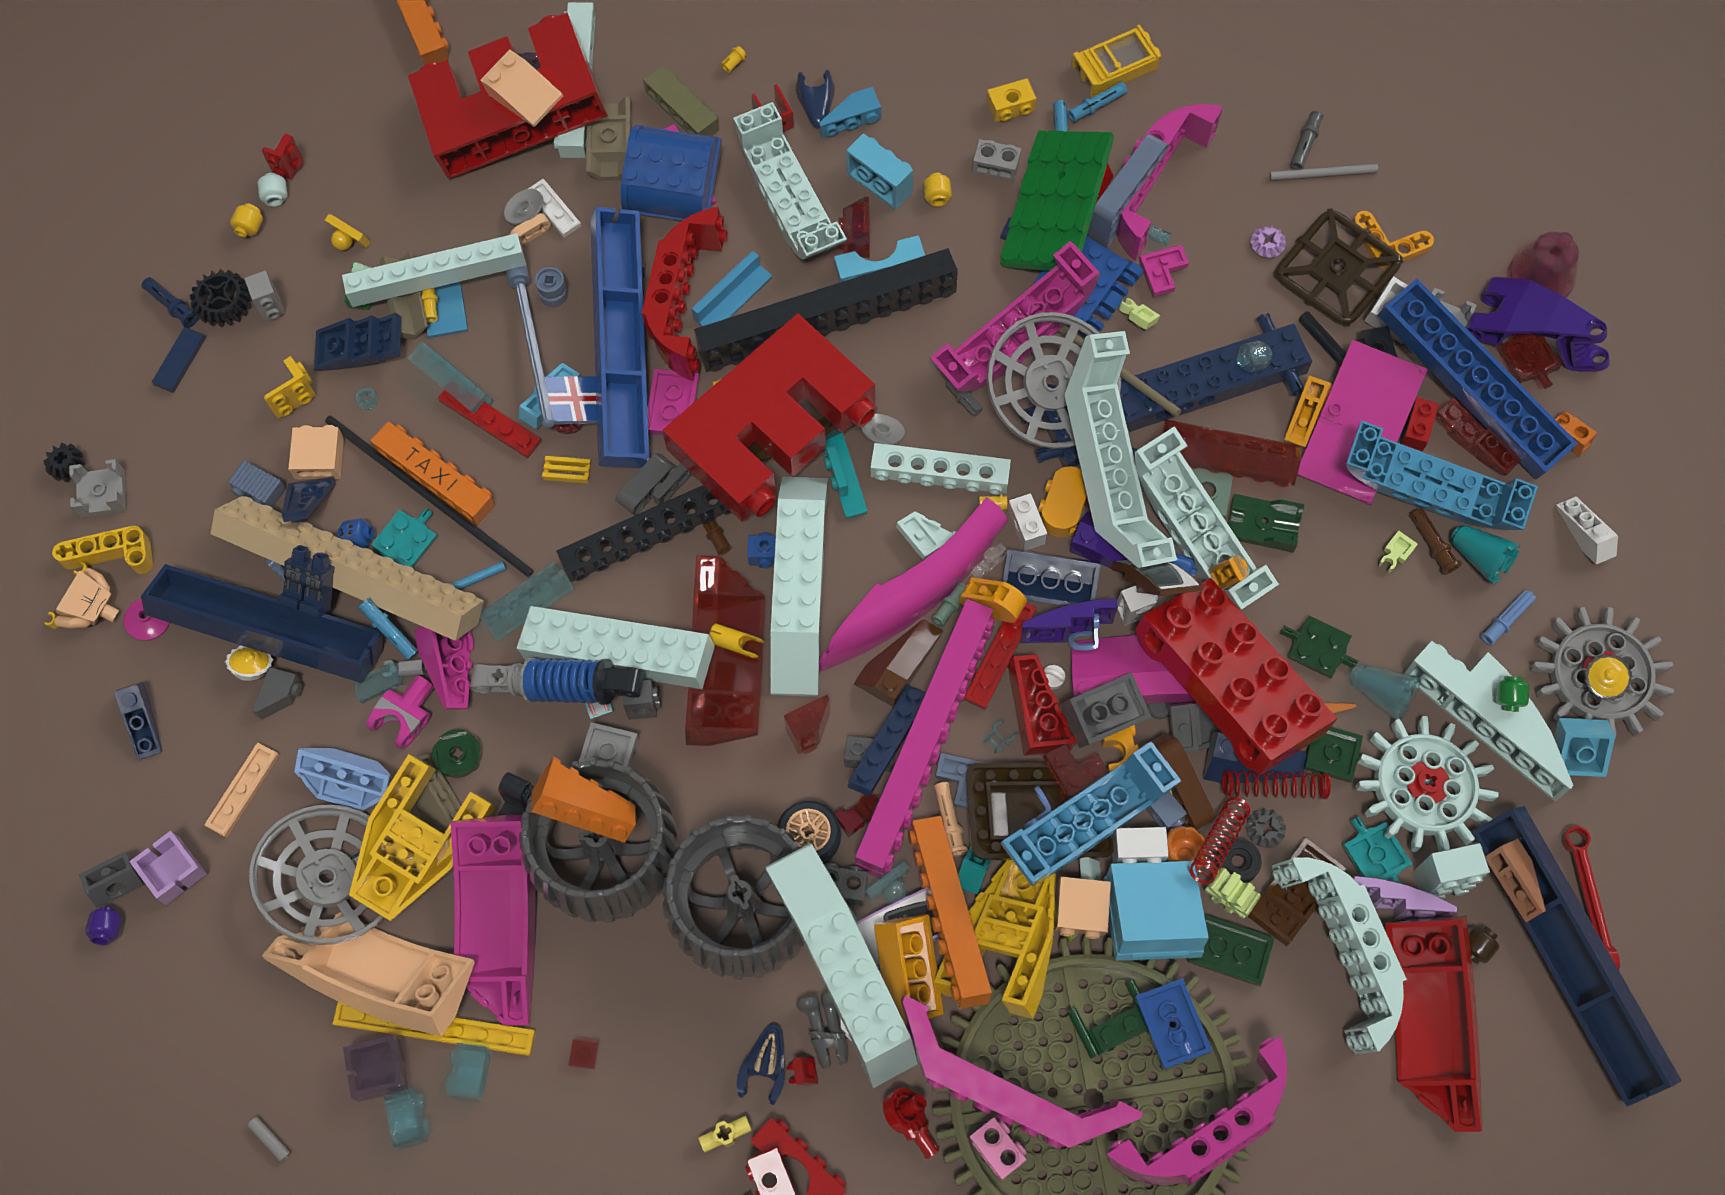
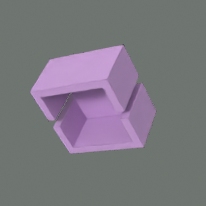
(170, 871)

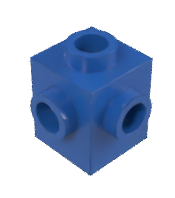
(761, 550)

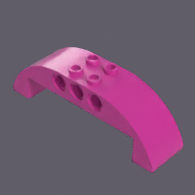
(1193, 122)
(1059, 291)

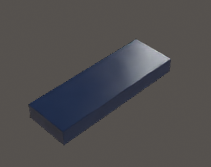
(178, 359)

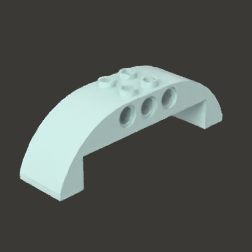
(1193, 516)

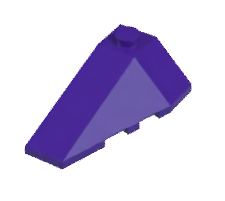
(1092, 546)

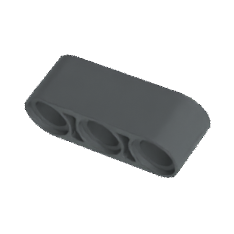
(639, 489)

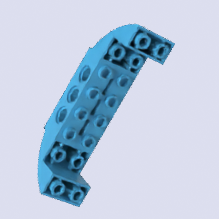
(1438, 483)

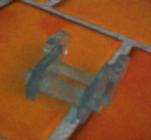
(988, 738)

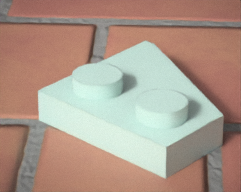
(923, 534)

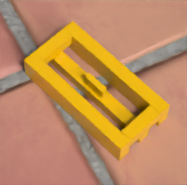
(573, 462)

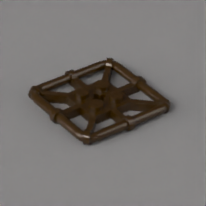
(1338, 280)

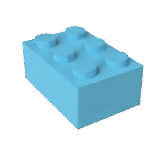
(879, 171)

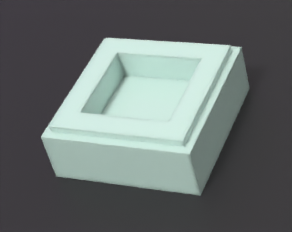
(1090, 869)

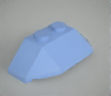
(342, 777)

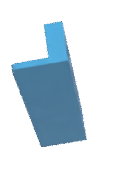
(732, 291)

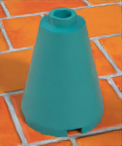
(1486, 551)

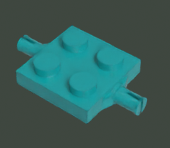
(405, 538)
(1375, 854)

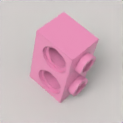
(992, 1152)

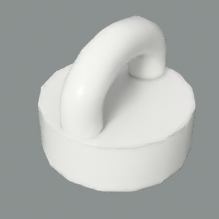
(1055, 676)

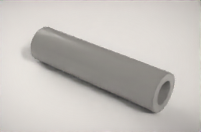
(269, 1139)

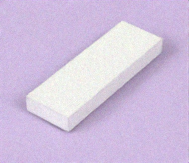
(556, 210)

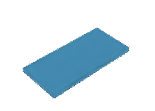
(449, 311)

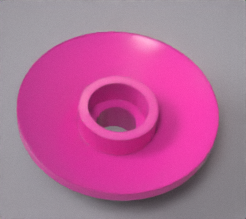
(143, 629)

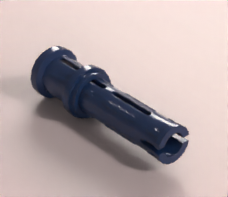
(181, 313)

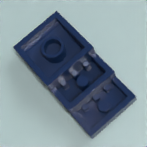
(357, 342)

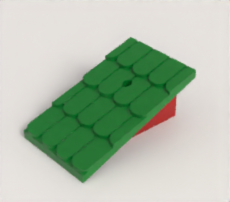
(1057, 196)

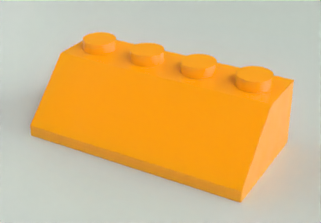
(909, 962)

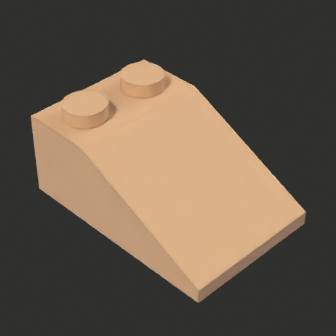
(521, 88)

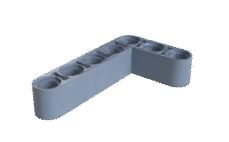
(1123, 188)

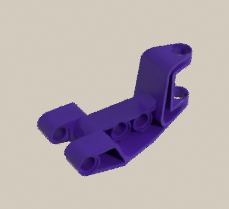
(1536, 310)

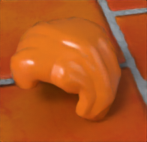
(1184, 844)

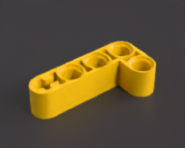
(74, 551)

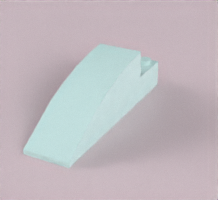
(1471, 700)

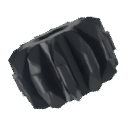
(60, 459)

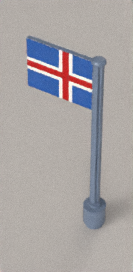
(560, 398)

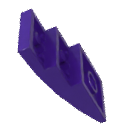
(1059, 623)

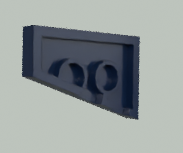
(304, 497)

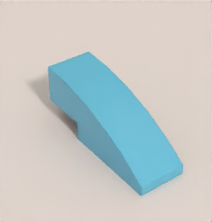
(530, 409)

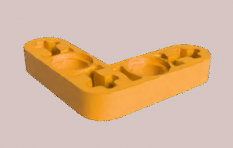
(1408, 241)

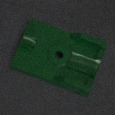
(1282, 524)

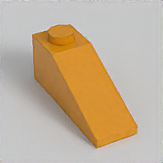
(1308, 411)
(1229, 571)

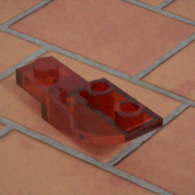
(1476, 440)

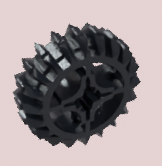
(220, 304)

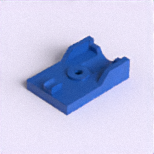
(1175, 1044)

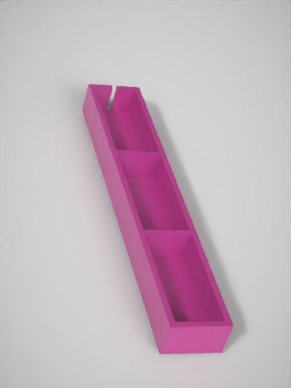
(924, 740)

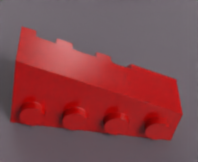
(1037, 711)

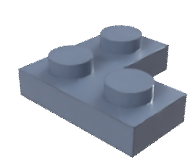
(954, 769)

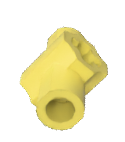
(711, 1140)

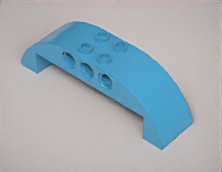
(1091, 815)

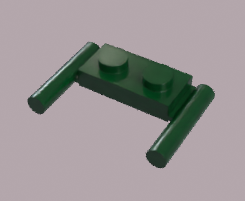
(1112, 1031)

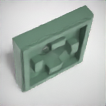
(1221, 482)

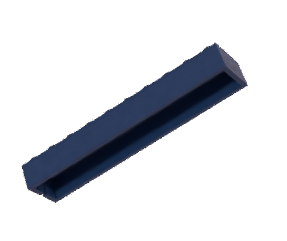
(262, 623)

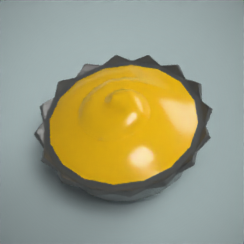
(1608, 677)

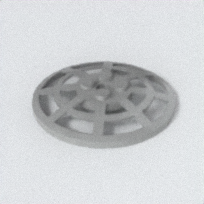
(1036, 374)
(308, 872)

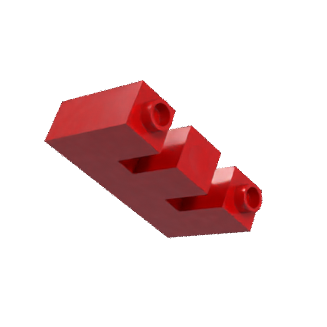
(478, 128)
(762, 406)

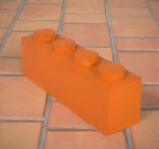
(581, 803)

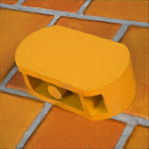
(1064, 502)
(1000, 596)

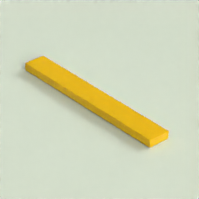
(464, 1031)

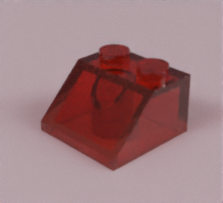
(856, 228)
(807, 724)

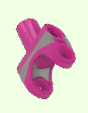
(404, 710)

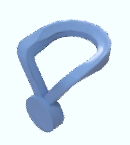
(1089, 646)
(1041, 796)

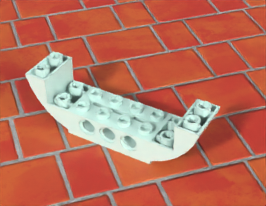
(785, 184)
(1361, 945)

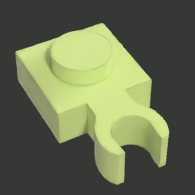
(1140, 315)
(1398, 549)

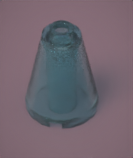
(1386, 688)

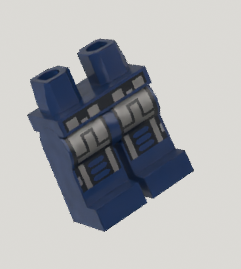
(307, 582)

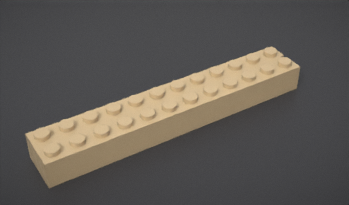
(356, 571)

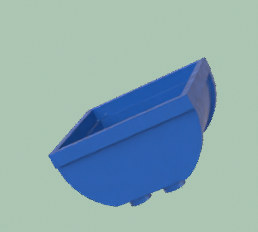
(669, 172)

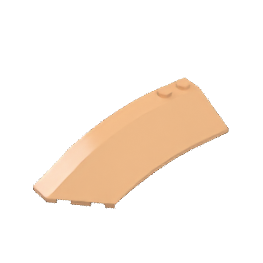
(379, 975)

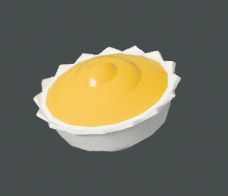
(248, 663)

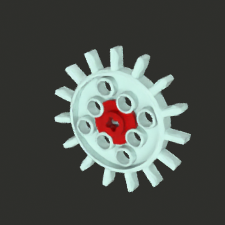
(1435, 795)

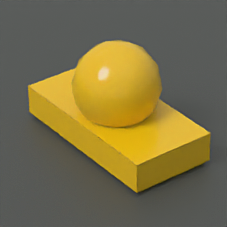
(345, 234)

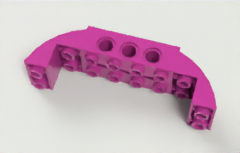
(1181, 1163)

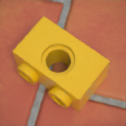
(1000, 100)

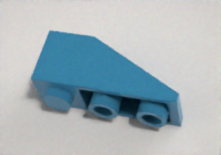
(856, 110)

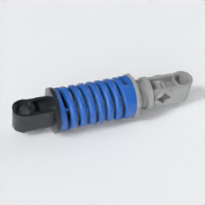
(559, 680)

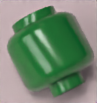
(1512, 693)

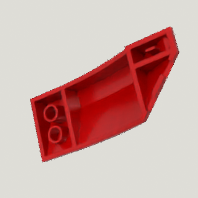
(1439, 1019)

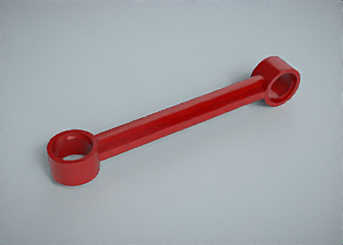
(1589, 888)

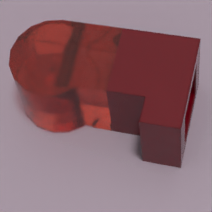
(857, 816)

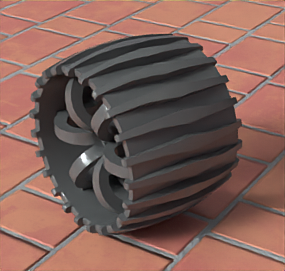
(703, 844)
(630, 893)

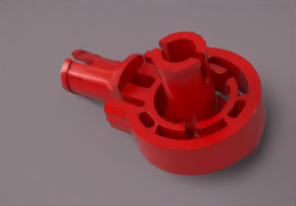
(909, 1118)

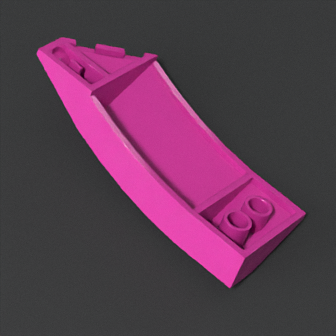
(1118, 658)
(495, 914)

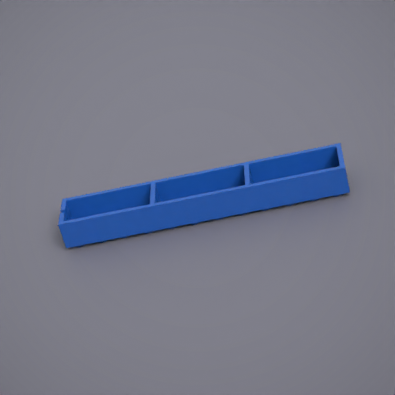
(619, 339)

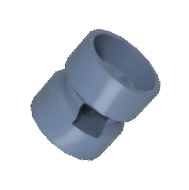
(551, 287)

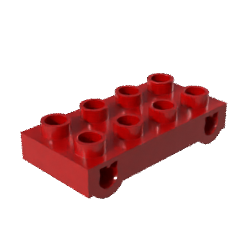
(1235, 676)

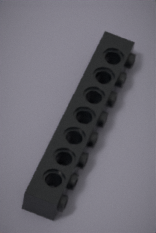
(635, 527)

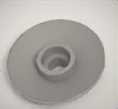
(523, 206)
(883, 430)

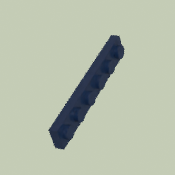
(886, 742)

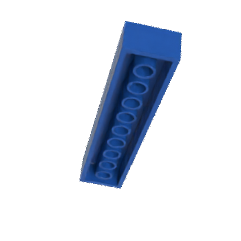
(1476, 378)

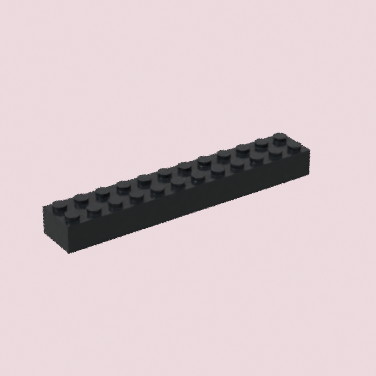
(831, 307)

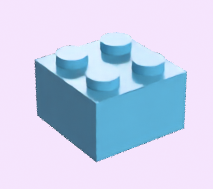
(1585, 745)

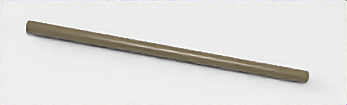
(1134, 381)

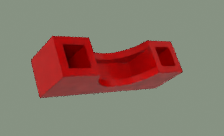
(820, 1181)

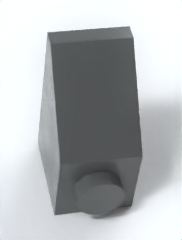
(276, 692)

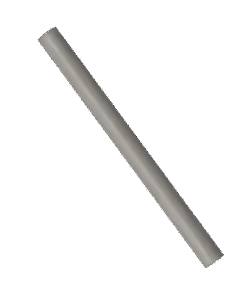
(1322, 172)

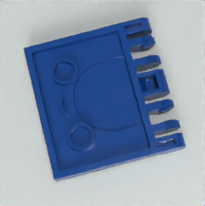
(1107, 290)

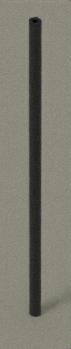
(429, 496)

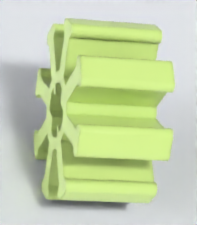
(1233, 893)

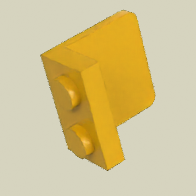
(291, 393)

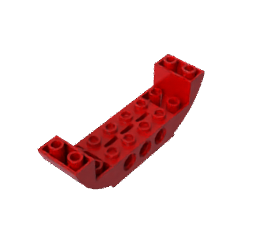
(671, 284)

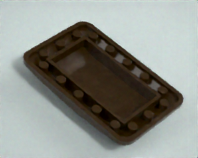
(1004, 800)

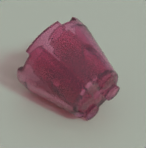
(1549, 262)

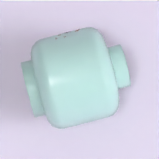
(272, 189)

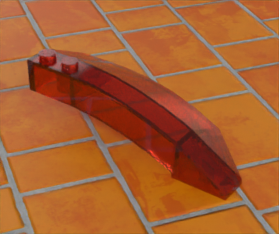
(730, 695)

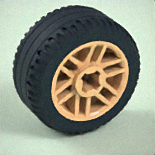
(814, 818)

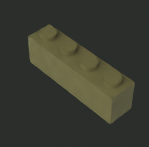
(680, 103)

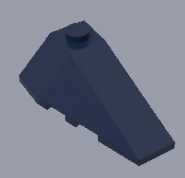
(1223, 758)

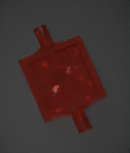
(1530, 358)

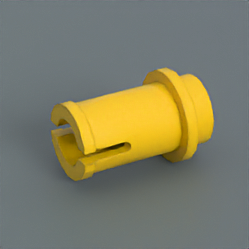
(734, 58)
(1000, 500)

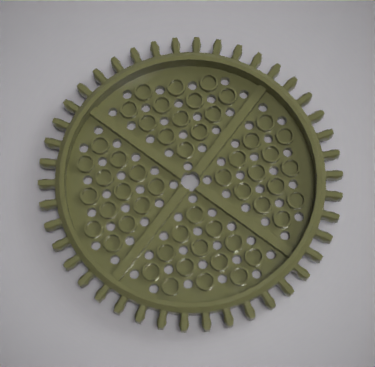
(992, 1028)

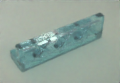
(449, 377)
(513, 608)

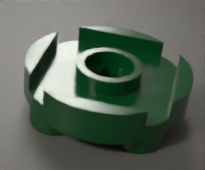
(445, 747)

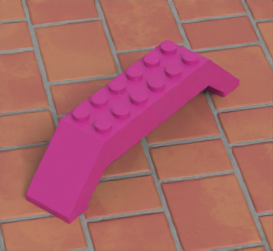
(1004, 1097)

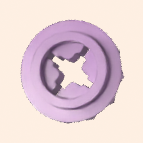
(1268, 249)

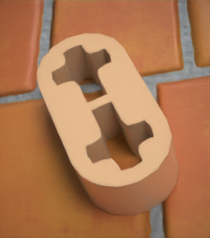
(532, 228)

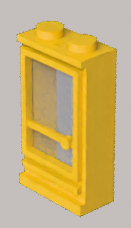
(1117, 60)

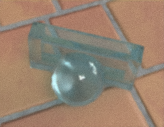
(890, 885)

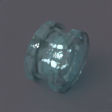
(367, 405)

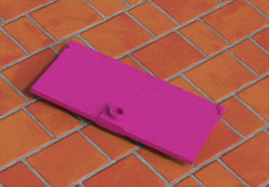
(1368, 389)

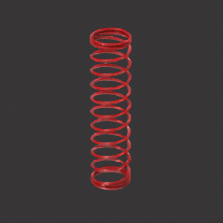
(1324, 792)
(1199, 861)

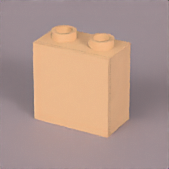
(316, 452)
(1082, 907)

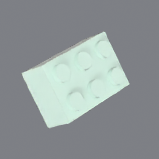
(1452, 871)

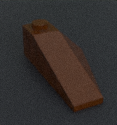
(898, 664)

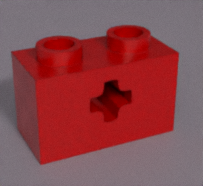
(1419, 424)

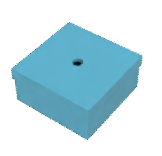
(1155, 911)

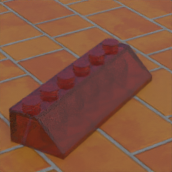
(1238, 454)

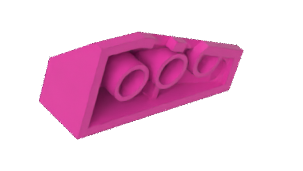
(447, 665)

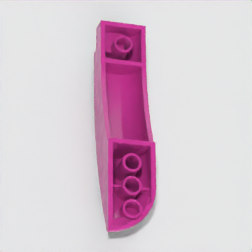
(916, 592)

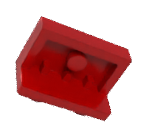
(285, 158)

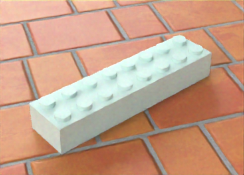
(660, 652)

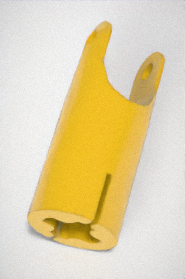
(732, 639)

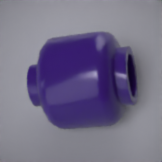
(103, 926)

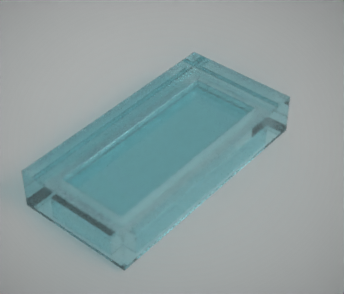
(378, 682)

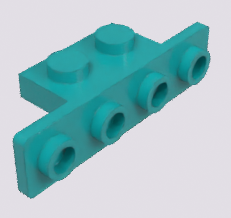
(844, 476)

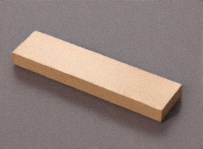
(241, 790)

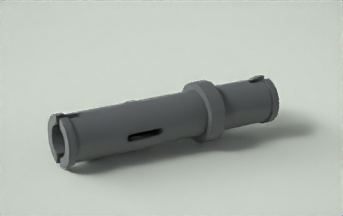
(1309, 133)

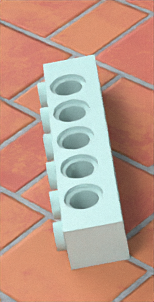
(951, 462)

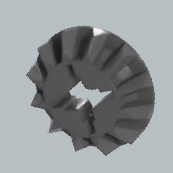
(1255, 831)

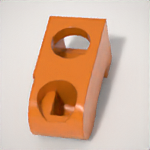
(1578, 430)

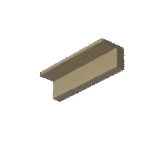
(408, 306)
(437, 800)

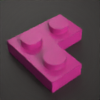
(1158, 268)

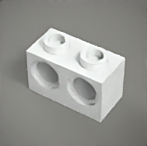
(1134, 605)

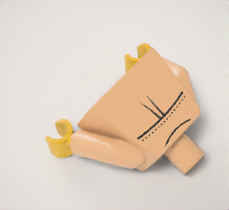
(84, 601)

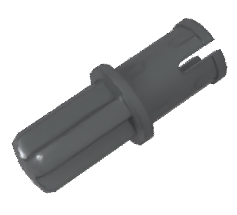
(966, 399)

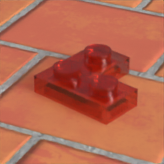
(1072, 776)

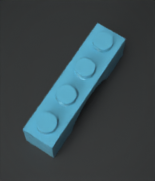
(852, 265)

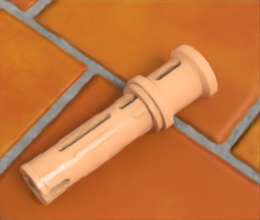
(949, 819)

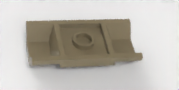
(608, 142)

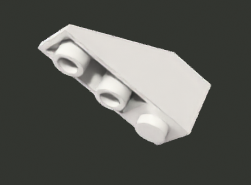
(1589, 530)

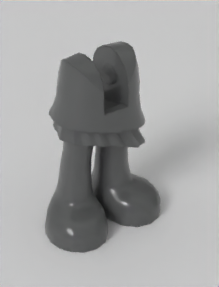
(822, 1039)

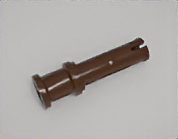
(1439, 548)

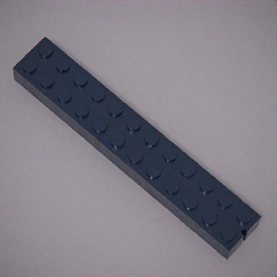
(1585, 969)

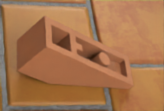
(1518, 878)

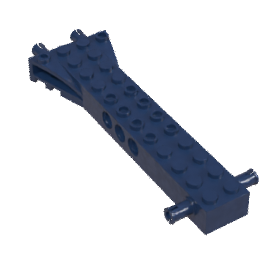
(1198, 384)

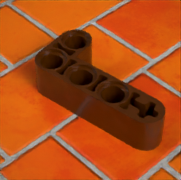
(1189, 791)

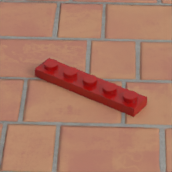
(495, 424)
(997, 660)

